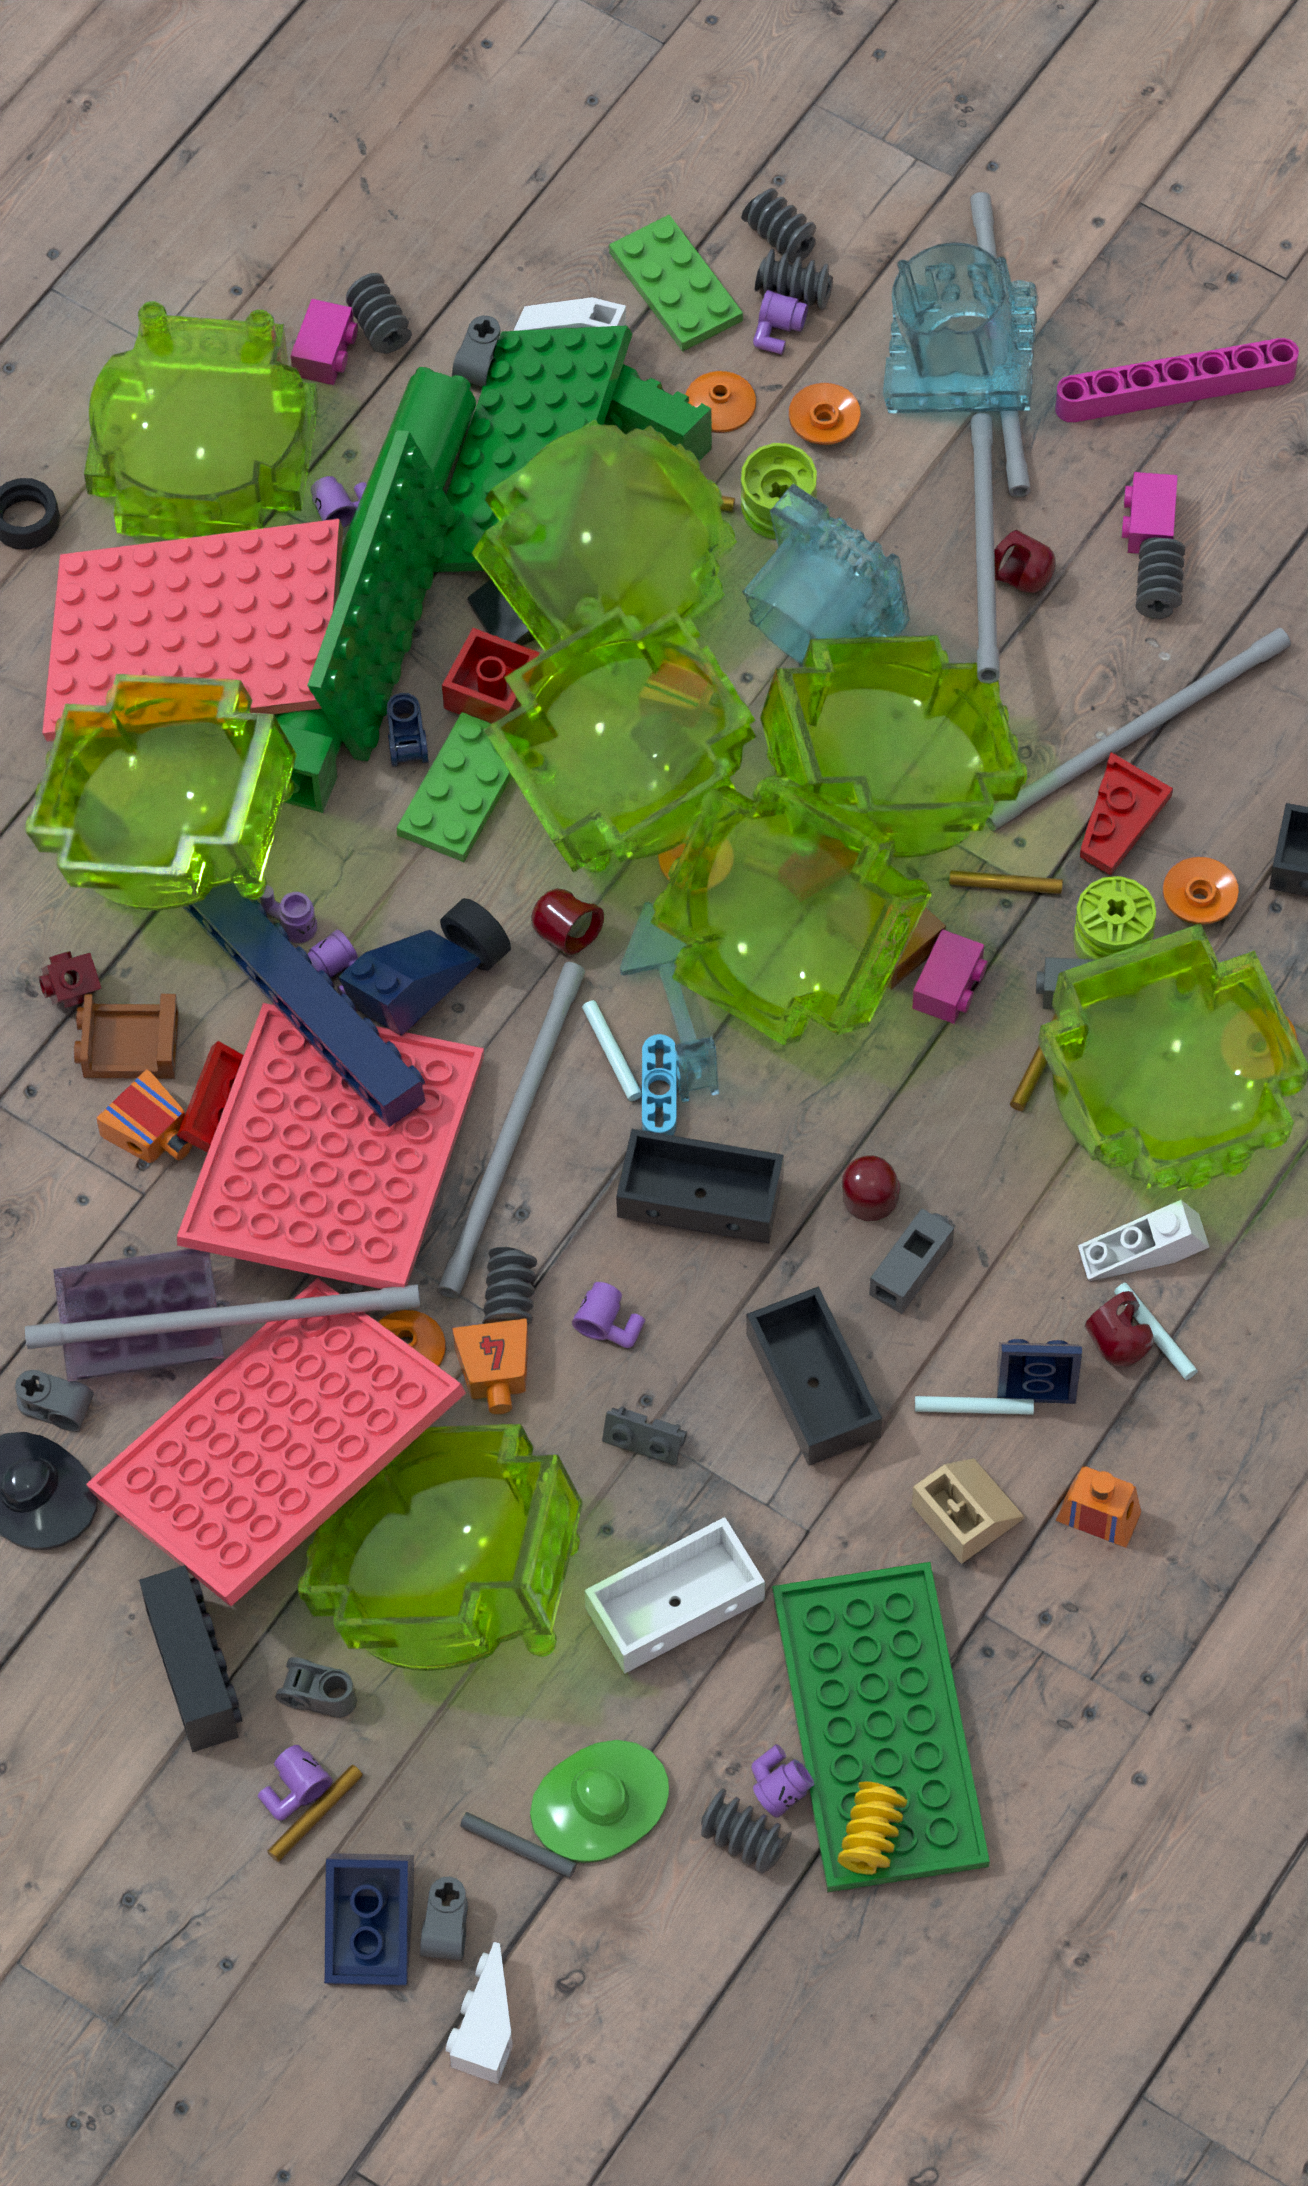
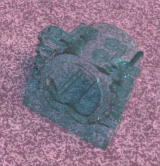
(954, 368)
(824, 580)

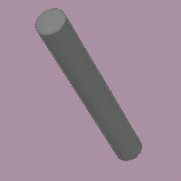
(518, 1845)

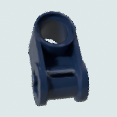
(406, 735)

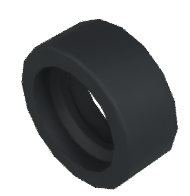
(36, 534)
(477, 932)

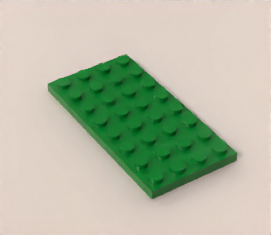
(532, 395)
(381, 597)
(884, 1709)

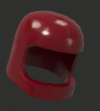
(1029, 564)
(557, 913)
(870, 1188)
(1115, 1335)

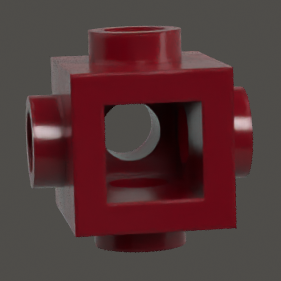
(78, 969)

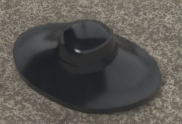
(42, 1493)

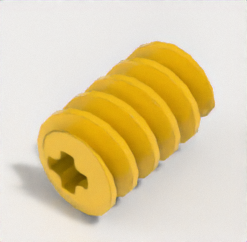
(870, 1827)

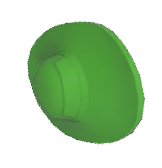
(600, 1801)

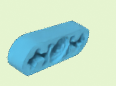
(651, 1074)

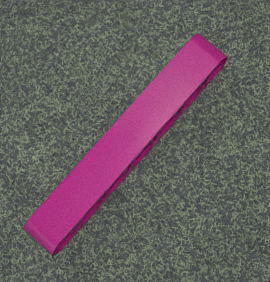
(1161, 375)

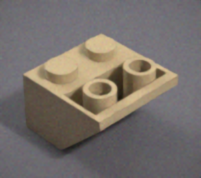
(964, 1507)

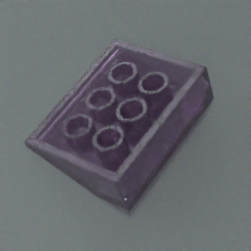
(137, 1288)

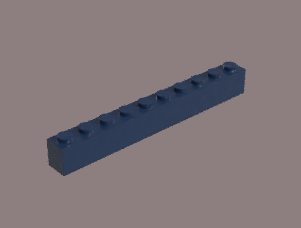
(310, 1002)

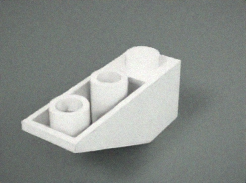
(572, 314)
(1145, 1242)
(485, 2034)

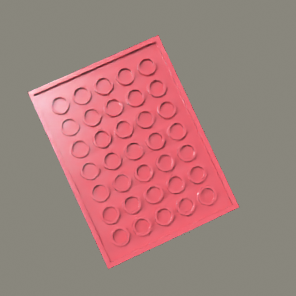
(197, 609)
(313, 1173)
(274, 1444)

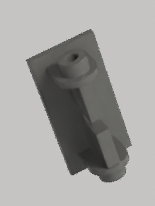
(631, 1432)

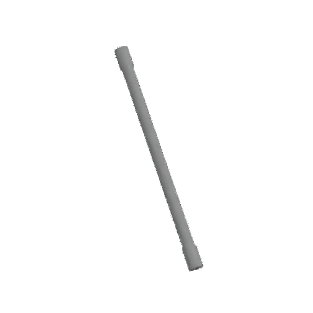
(1016, 465)
(1258, 653)
(987, 654)
(459, 1264)
(59, 1334)

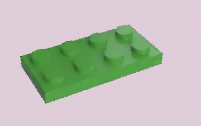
(675, 282)
(457, 792)

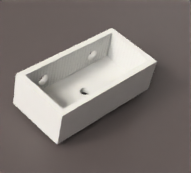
(702, 1571)

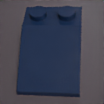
(406, 978)
(1039, 1371)
(368, 1918)

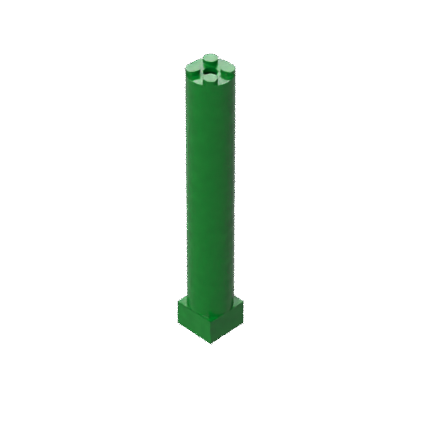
(437, 416)

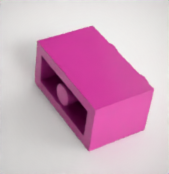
(323, 341)
(1152, 508)
(948, 977)

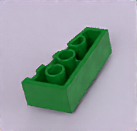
(645, 403)

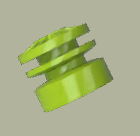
(767, 477)
(1113, 917)

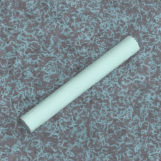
(612, 1050)
(1161, 1337)
(974, 1405)

